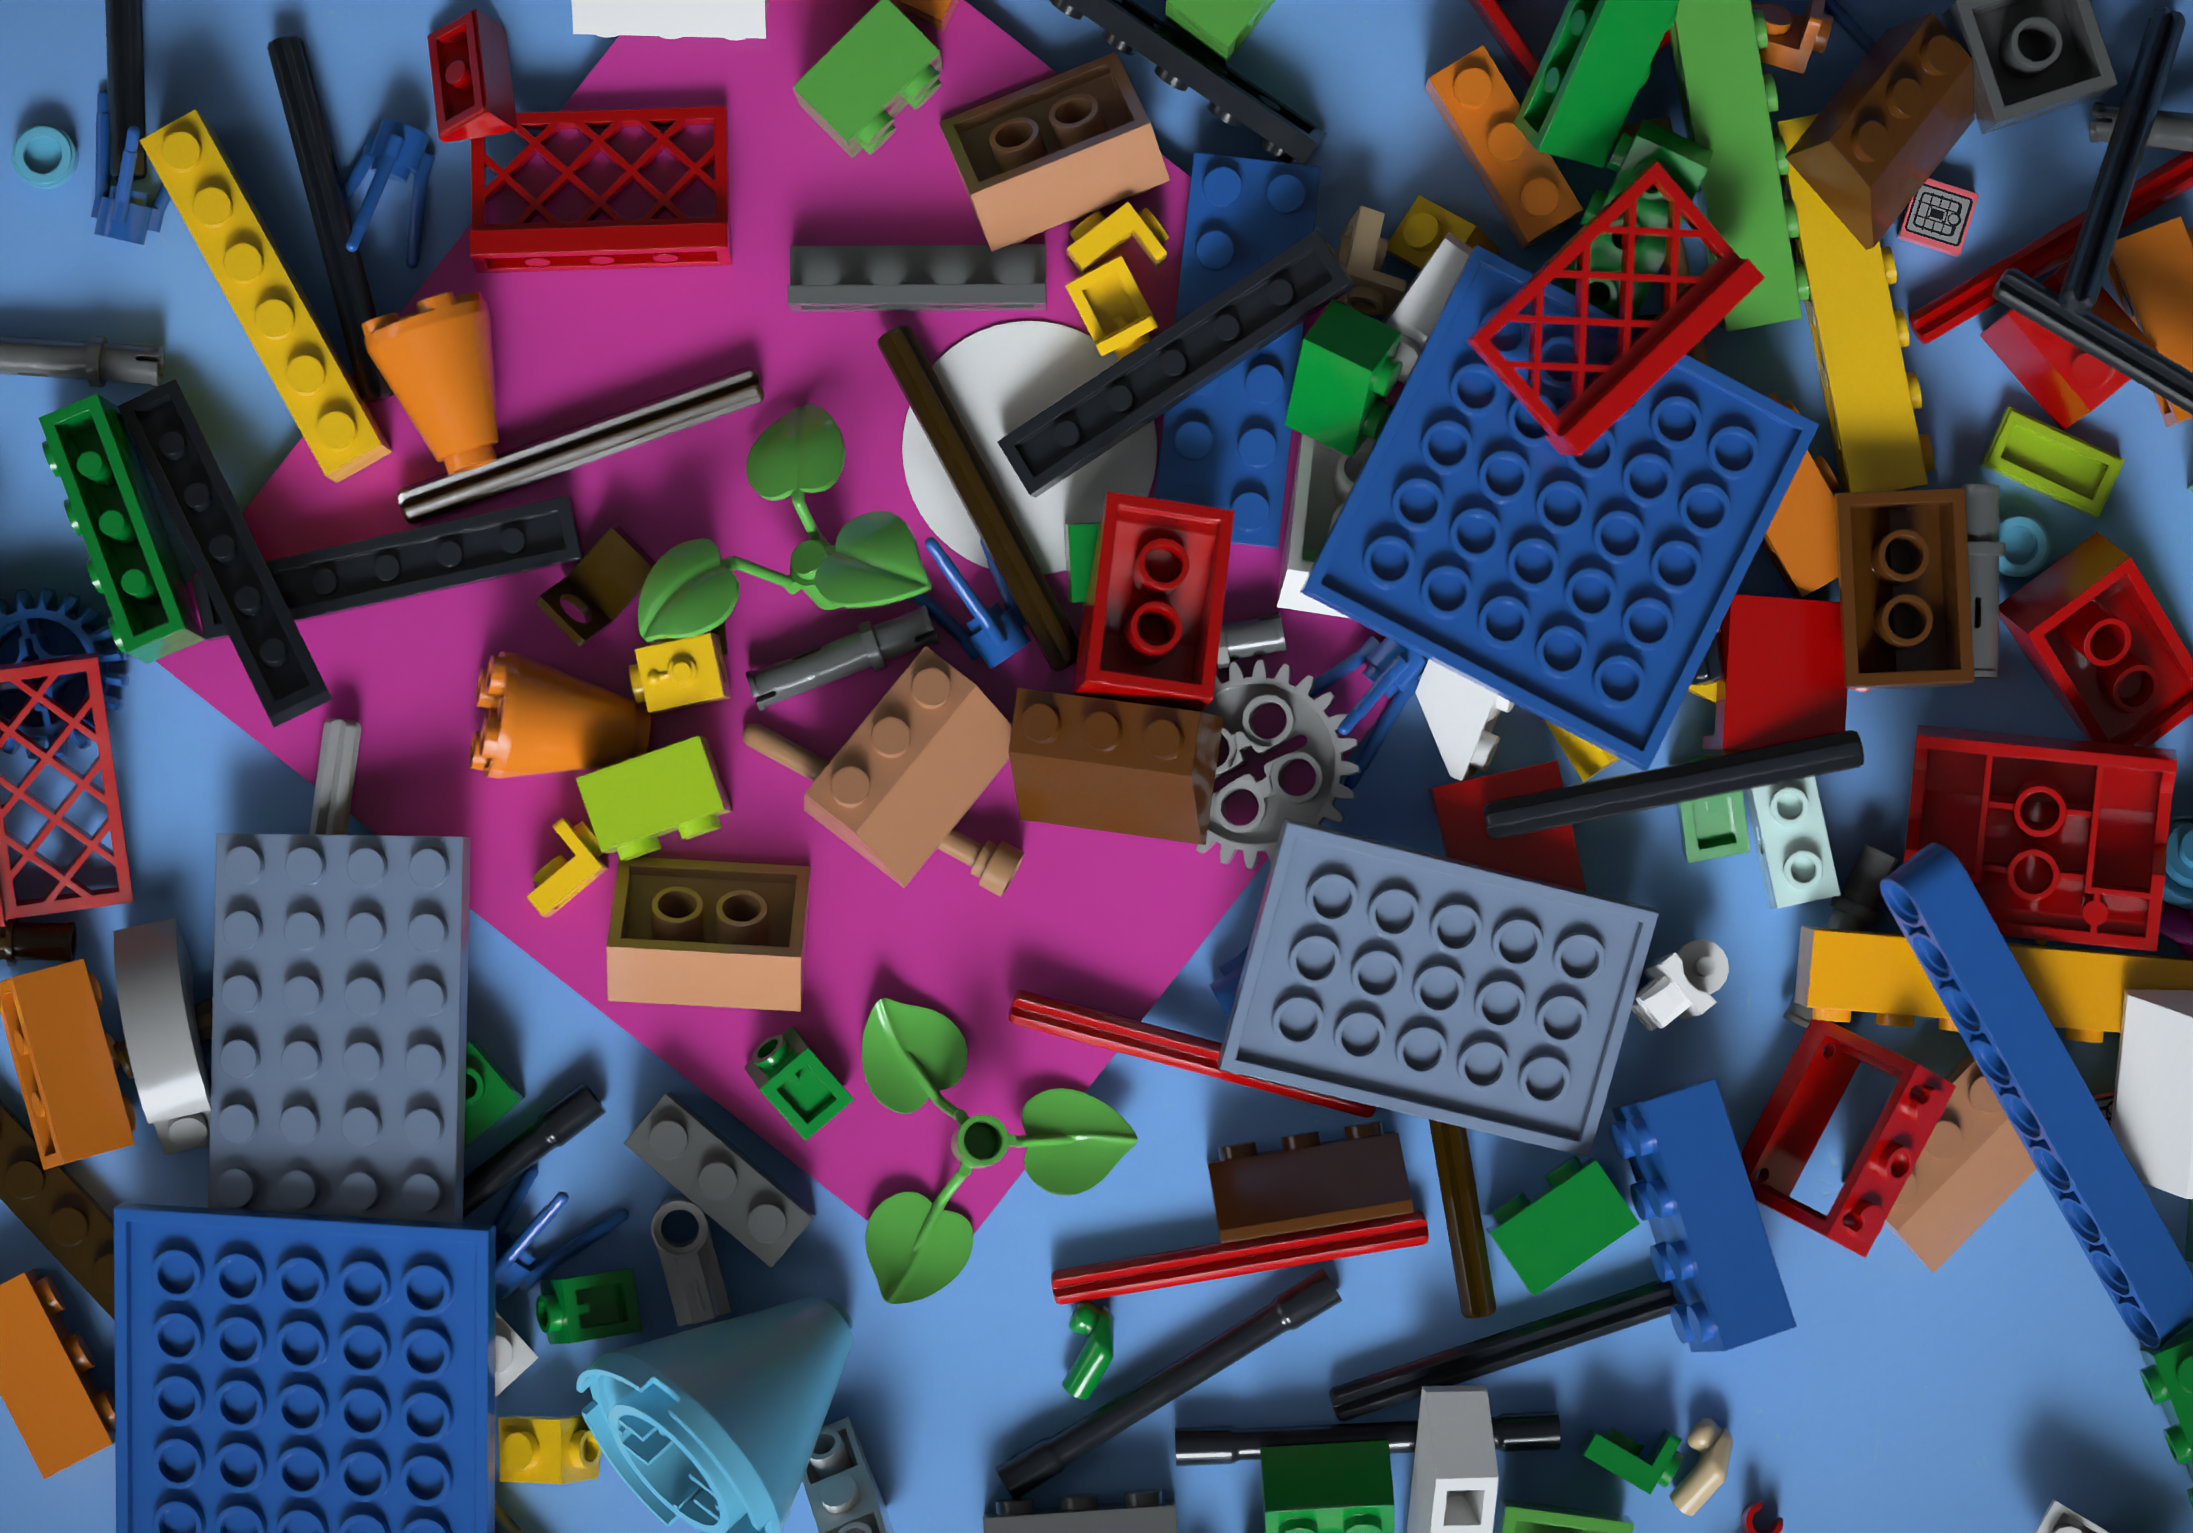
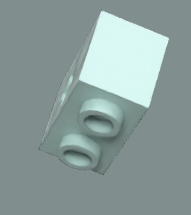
(1792, 843)

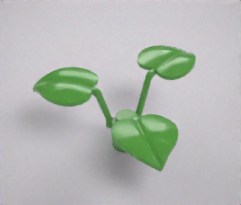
(869, 566)
(1069, 1142)

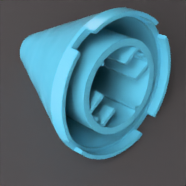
(721, 1414)

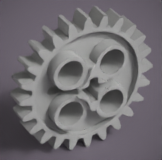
(1238, 704)

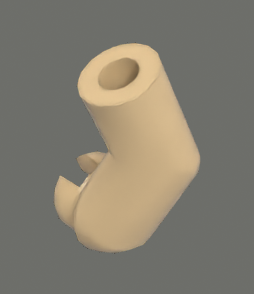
(1711, 1469)

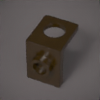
(599, 586)

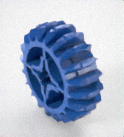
(35, 646)

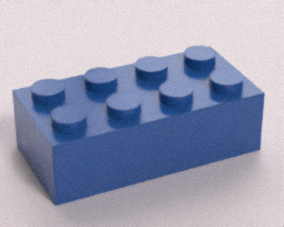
(1702, 1218)

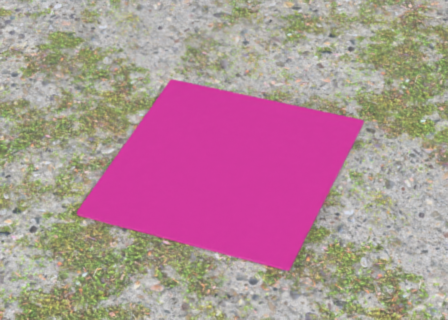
(1088, 910)

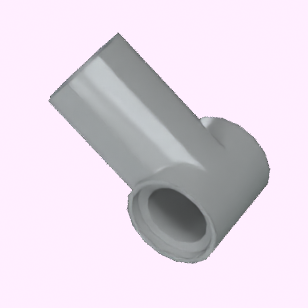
(691, 1266)

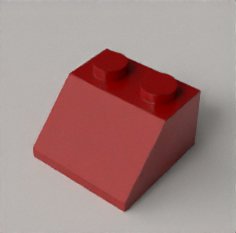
(2054, 371)

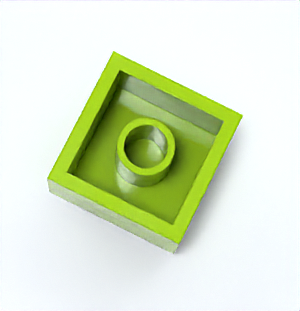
(654, 797)

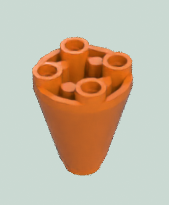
(442, 375)
(550, 721)

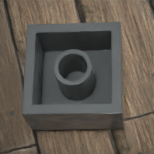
(2030, 56)

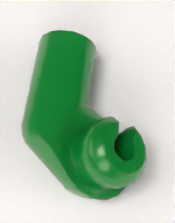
(1097, 1349)

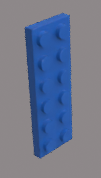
(1231, 436)

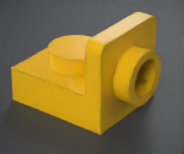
(563, 880)

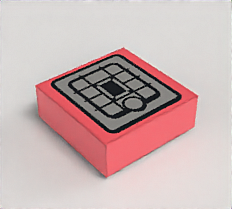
(1938, 217)

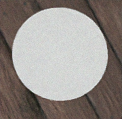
(995, 387)

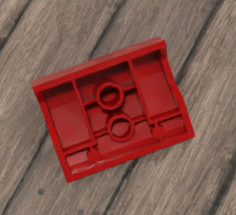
(2049, 830)

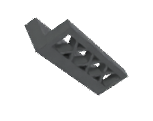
(917, 278)

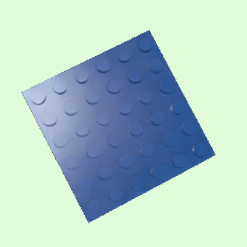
(1549, 572)
(302, 1373)

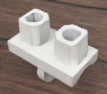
(1681, 984)

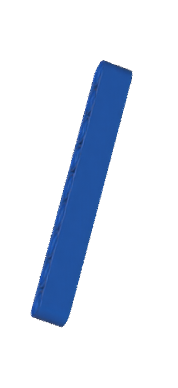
(2041, 1093)

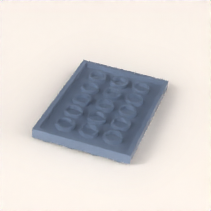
(1437, 987)
(340, 1025)

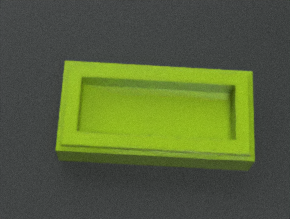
(2052, 462)

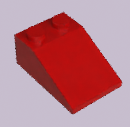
(1154, 603)
(2103, 645)

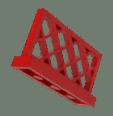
(610, 242)
(1653, 350)
(83, 897)

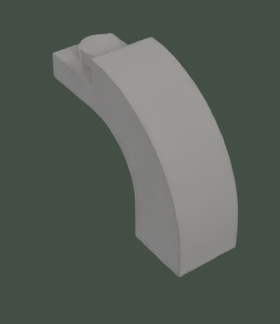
(163, 1032)

